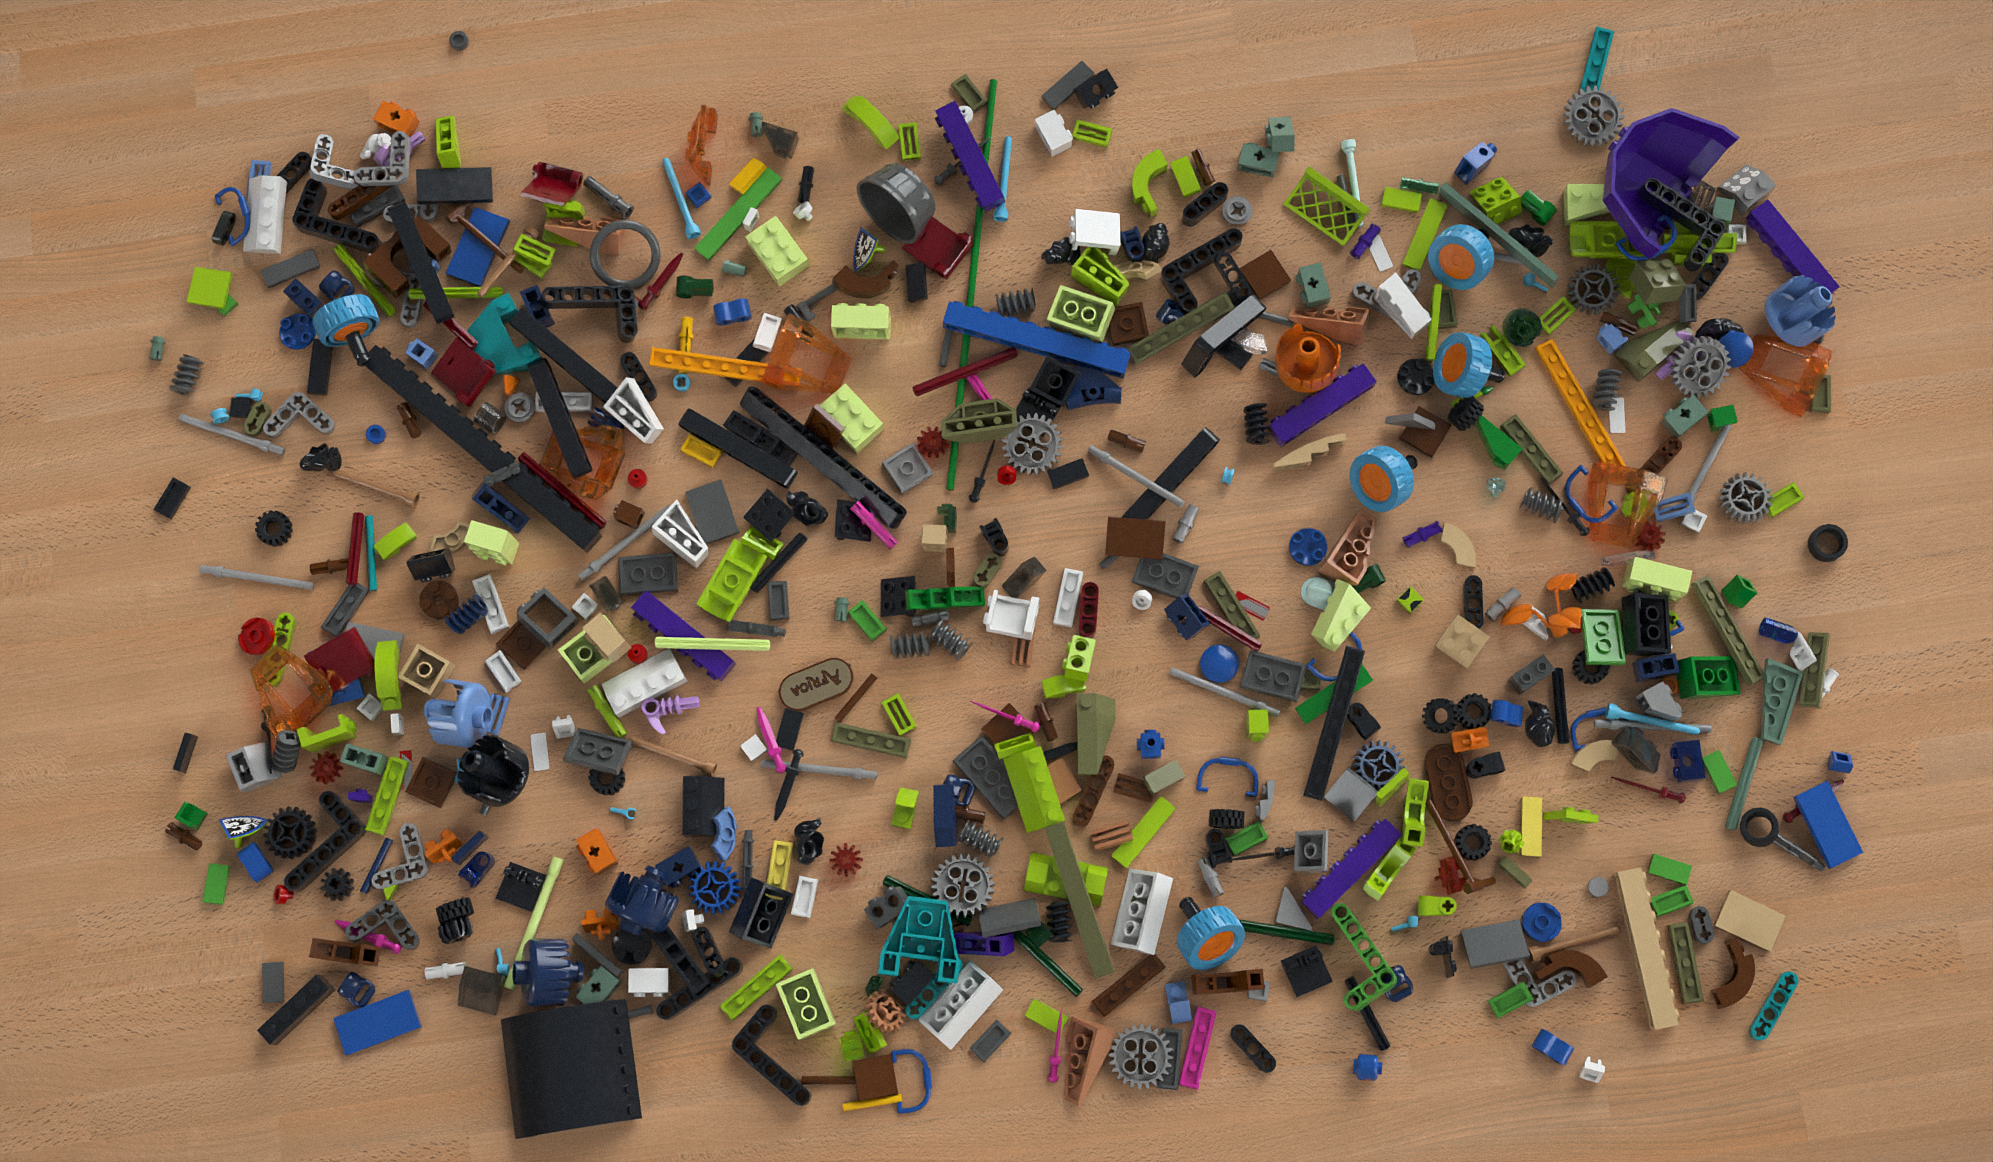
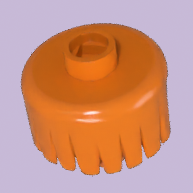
(1306, 360)

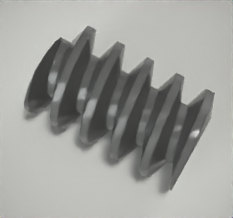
(1015, 302)
(185, 375)
(1605, 389)
(1542, 504)
(950, 640)
(910, 645)
(286, 751)
(980, 839)

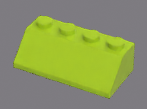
(1034, 789)

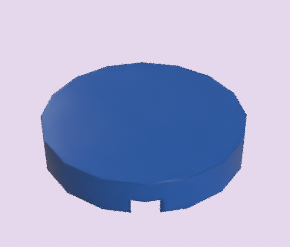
(1541, 922)

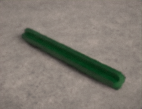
(910, 891)
(1287, 932)
(1047, 963)

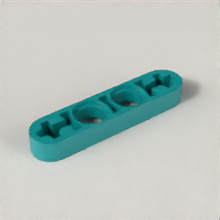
(937, 990)
(1777, 1008)

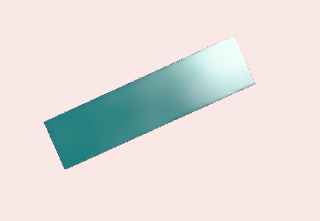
(1597, 58)

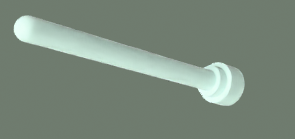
(1349, 147)

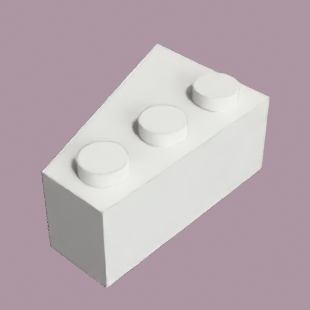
(1402, 306)
(634, 411)
(680, 535)

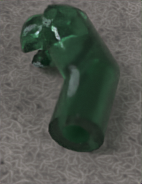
(873, 985)

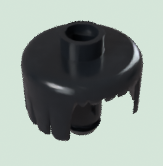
(493, 771)

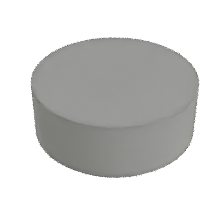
(1597, 887)

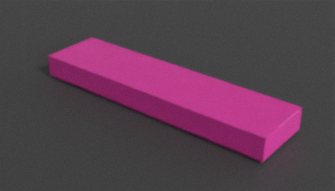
(1197, 1048)

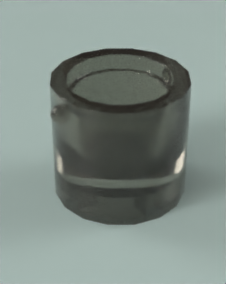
(490, 418)

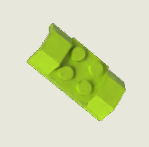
(1598, 240)
(731, 581)
(1045, 878)

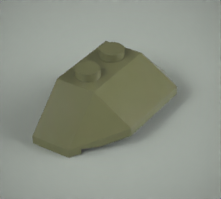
(979, 421)

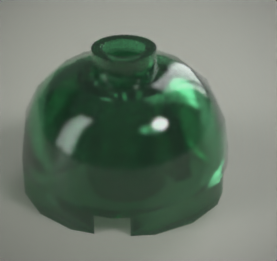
(1521, 327)

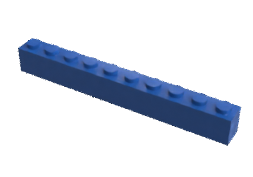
(1036, 339)

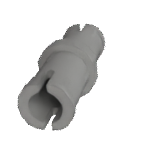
(1185, 523)
(1503, 604)
(1210, 877)

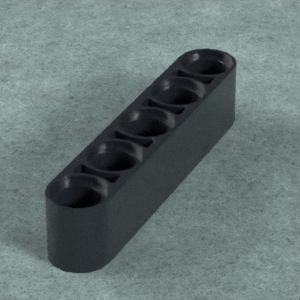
(673, 1001)

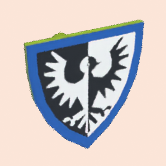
(864, 249)
(241, 826)

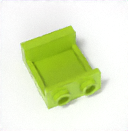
(329, 738)

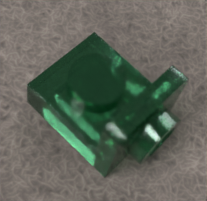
(950, 520)
(1039, 934)

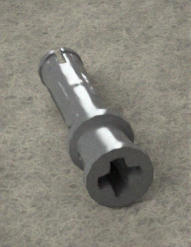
(614, 201)

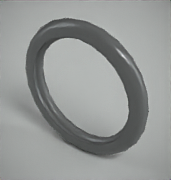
(618, 225)

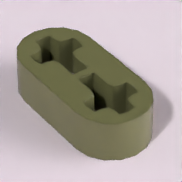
(257, 419)
(984, 567)
(1514, 872)

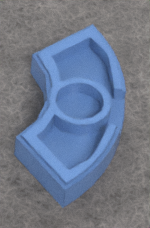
(725, 833)

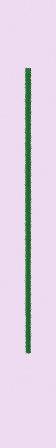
(972, 279)

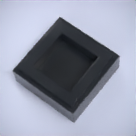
(240, 407)

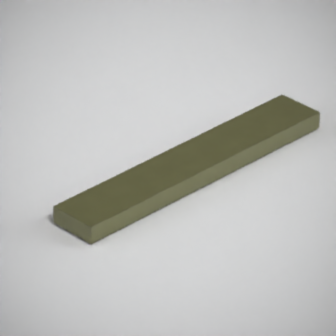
(1180, 328)
(1728, 630)

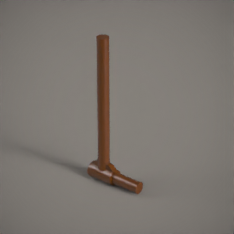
(457, 215)
(1471, 884)

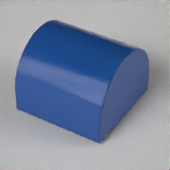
(1840, 762)

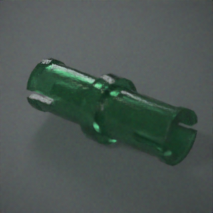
(1419, 185)

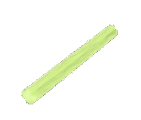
(712, 643)

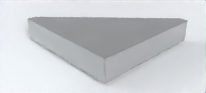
(1410, 420)
(1290, 913)

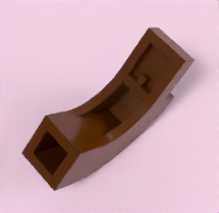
(862, 287)
(345, 952)
(1581, 963)
(1741, 979)
(1228, 982)

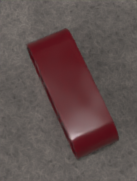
(1088, 601)

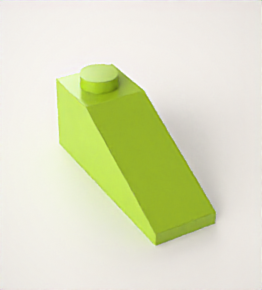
(447, 142)

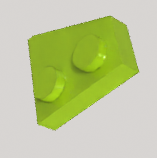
(1569, 815)

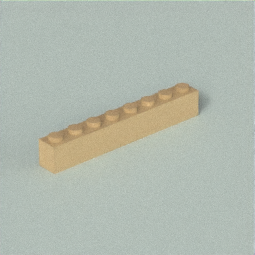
(1646, 949)

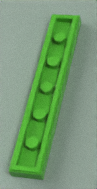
(736, 214)

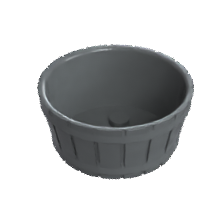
(897, 202)

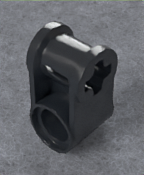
(994, 534)
(1365, 723)
(1488, 765)
(1217, 849)

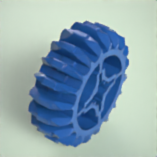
(706, 889)

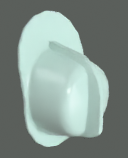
(1316, 591)

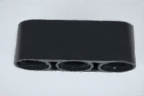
(1208, 196)

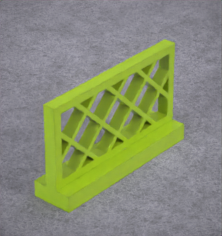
(1337, 193)

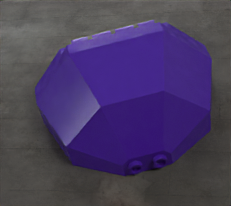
(1664, 147)

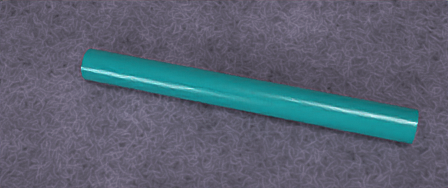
(371, 553)

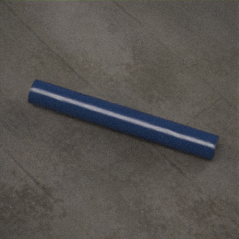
(376, 865)

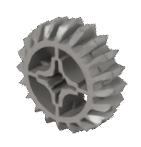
(1743, 490)

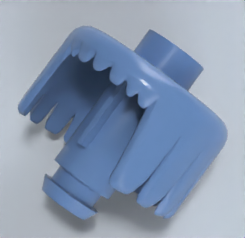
(1800, 311)
(463, 720)

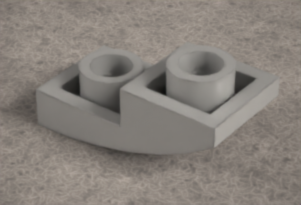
(1264, 805)

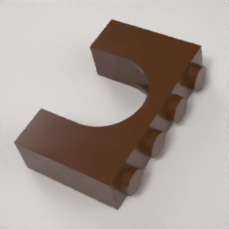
(380, 264)

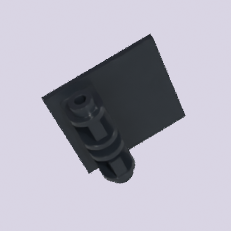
(1035, 403)
(769, 515)
(848, 524)
(894, 597)
(520, 886)
(1444, 947)
(1306, 971)

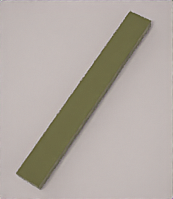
(1079, 900)

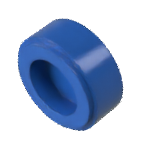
(375, 434)

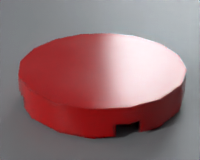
(256, 636)

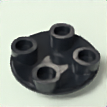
(1415, 376)
(630, 947)

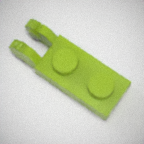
(1504, 352)

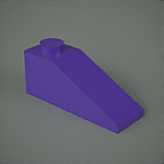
(974, 944)

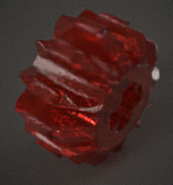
(925, 442)
(1656, 539)
(319, 771)
(848, 866)

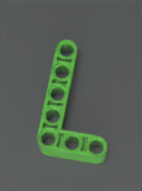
(1367, 955)

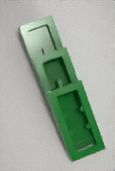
(945, 598)
(1320, 702)

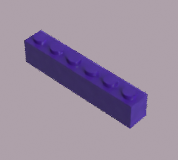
(971, 158)
(1788, 246)
(1321, 405)
(671, 625)
(1347, 872)

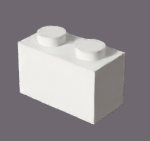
(1053, 132)
(649, 981)

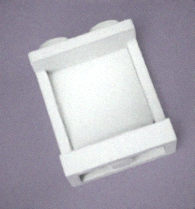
(1095, 230)
(1011, 616)

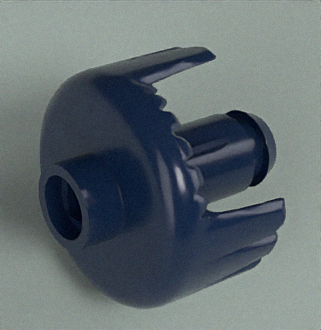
(639, 902)
(545, 972)

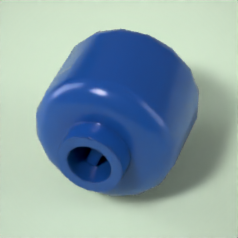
(1367, 1067)

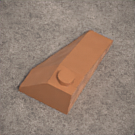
(585, 230)
(1342, 325)
(1349, 555)
(1087, 1050)

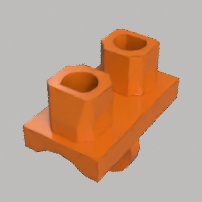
(1470, 739)
(444, 849)
(599, 925)

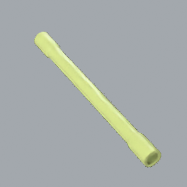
(552, 874)

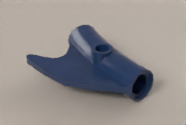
(1095, 382)

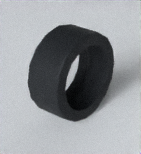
(1839, 534)
(1759, 812)

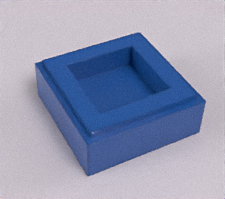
(698, 195)

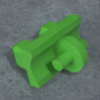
(1648, 319)

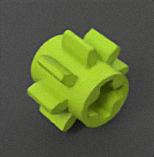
(1511, 841)

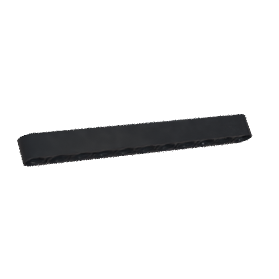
(823, 457)

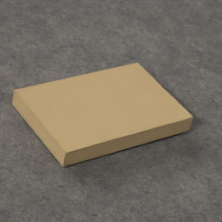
(1749, 921)

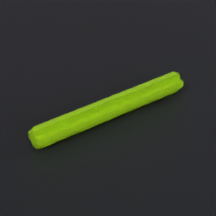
(364, 280)
(459, 292)

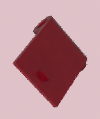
(553, 184)
(939, 248)
(464, 372)
(343, 659)

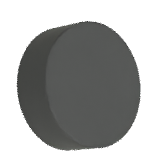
(459, 40)

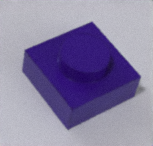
(360, 796)

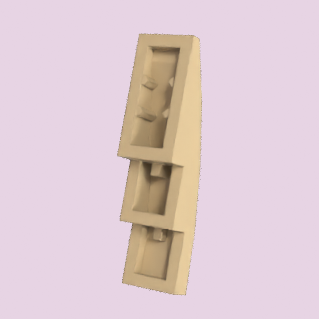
(1302, 456)

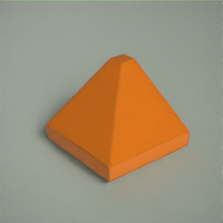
(510, 384)

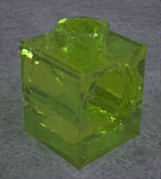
(852, 1046)

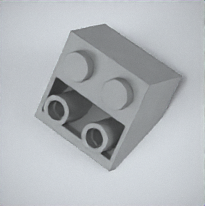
(1658, 703)
(252, 767)

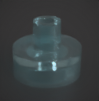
(1496, 485)

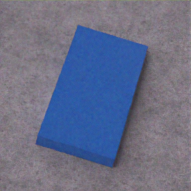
(472, 256)
(1828, 824)
(377, 1022)

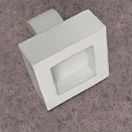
(563, 727)
(690, 921)
(1592, 1071)

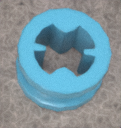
(687, 381)
(219, 416)
(1227, 476)

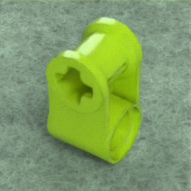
(1433, 906)

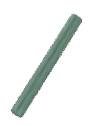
(1744, 783)

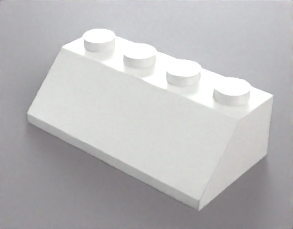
(266, 215)
(644, 681)
(1138, 923)
(960, 1005)

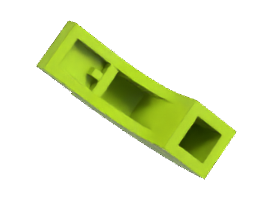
(872, 120)
(1146, 170)
(386, 675)
(1413, 812)
(1388, 869)

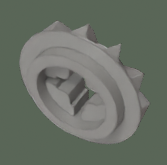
(1238, 202)
(519, 399)

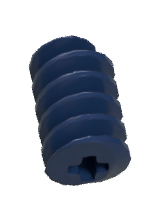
(468, 615)

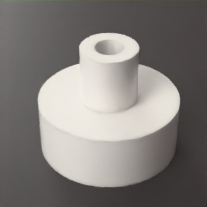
(967, 113)
(803, 211)
(1142, 599)

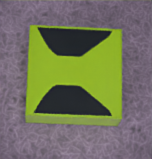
(1410, 600)

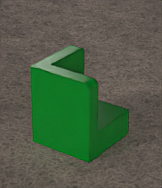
(1721, 417)
(1739, 591)
(191, 815)

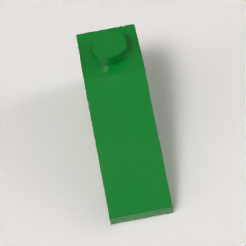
(1498, 445)

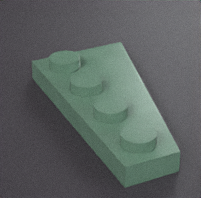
(1779, 695)

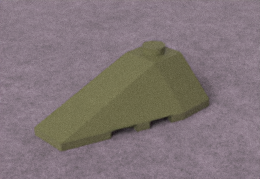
(1648, 351)
(1094, 725)

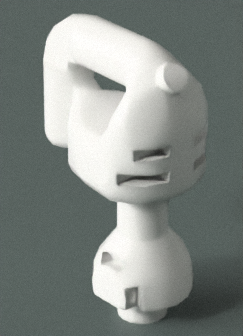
(374, 143)

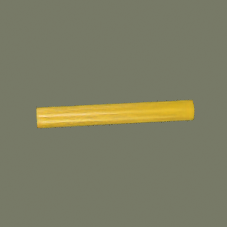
(872, 1102)

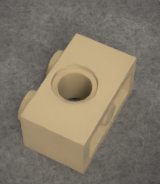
(933, 538)

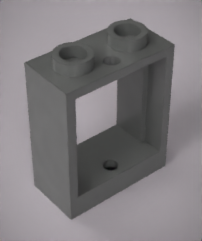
(559, 631)

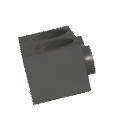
(1531, 674)
(890, 910)

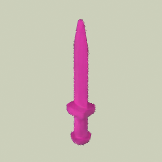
(1018, 720)
(774, 751)
(378, 940)
(1054, 1059)

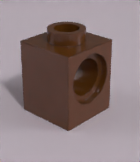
(628, 514)

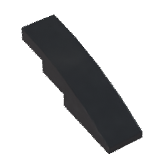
(760, 437)
(680, 960)

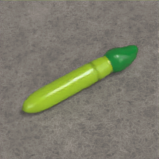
(1484, 391)

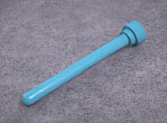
(1001, 212)
(692, 230)
(1614, 712)

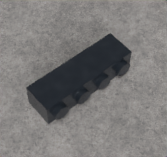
(296, 1010)

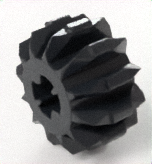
(343, 878)
(455, 930)

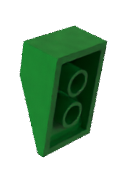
(1707, 677)

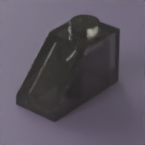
(780, 139)
(1024, 577)
(606, 594)

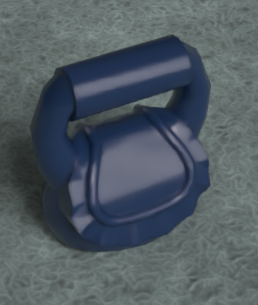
(333, 283)
(958, 785)
(1402, 978)
(351, 987)

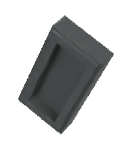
(1688, 304)
(778, 600)
(273, 982)
(990, 1040)

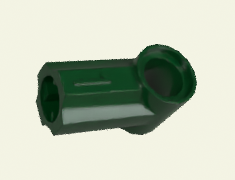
(688, 287)
(1372, 578)

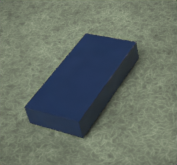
(470, 847)

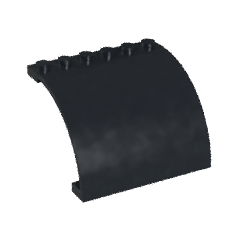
(570, 1068)

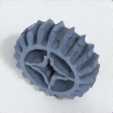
(1370, 763)

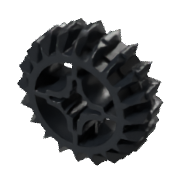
(301, 844)

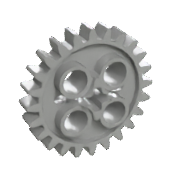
(1606, 105)
(1712, 374)
(1026, 459)
(979, 889)
(1159, 1056)

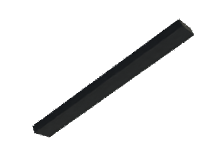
(1334, 723)

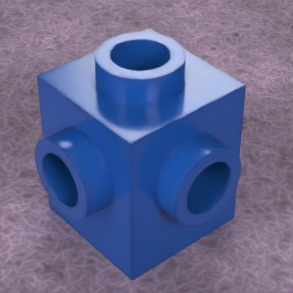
(1147, 751)

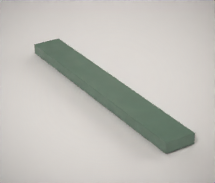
(1498, 235)

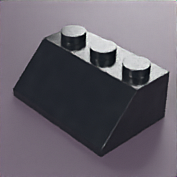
(1646, 624)
(701, 803)
(759, 915)

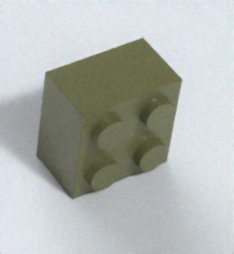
(1657, 281)

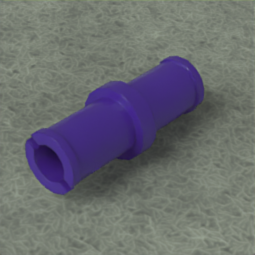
(1365, 241)
(1422, 534)

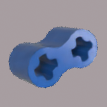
(732, 312)
(1507, 713)
(255, 862)
(1552, 1047)

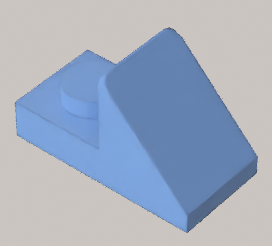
(1178, 1002)

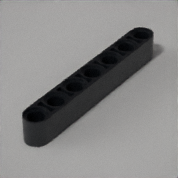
(421, 262)
(563, 355)
(560, 418)
(738, 448)
(1174, 474)

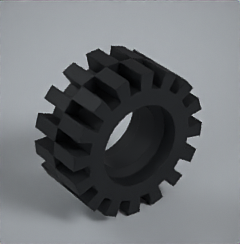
(1465, 413)
(263, 524)
(1586, 676)
(1482, 703)
(1452, 713)
(608, 789)
(1226, 818)
(1484, 838)
(454, 909)

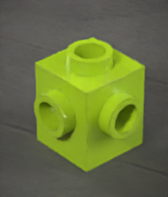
(1627, 504)

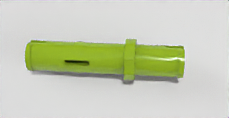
(603, 705)

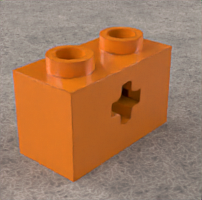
(394, 119)
(605, 858)

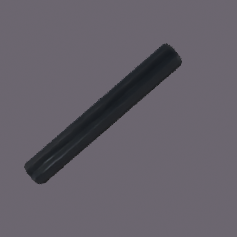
(778, 562)
(1560, 706)
(1369, 1018)

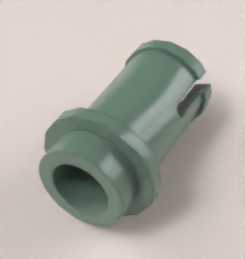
(755, 120)
(734, 268)
(157, 348)
(841, 609)

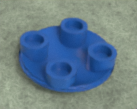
(297, 331)
(1739, 348)
(1308, 546)
(1219, 663)

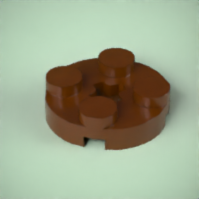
(433, 590)

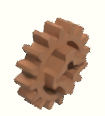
(884, 1011)

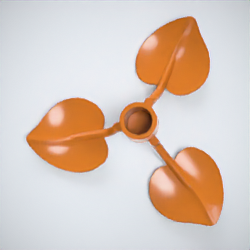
(1557, 622)

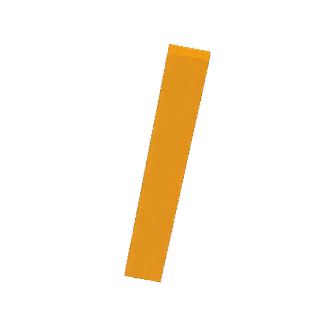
(711, 365)
(1578, 403)

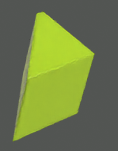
(390, 891)

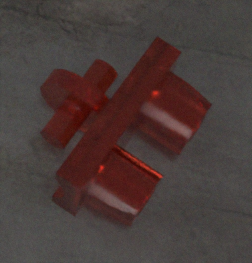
(1449, 876)

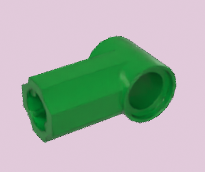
(1541, 210)

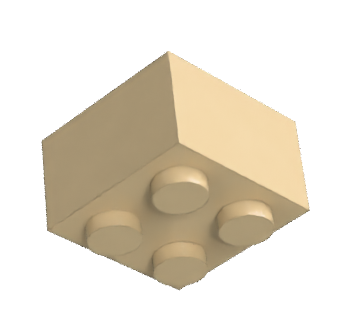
(604, 635)
(1462, 641)
(426, 671)

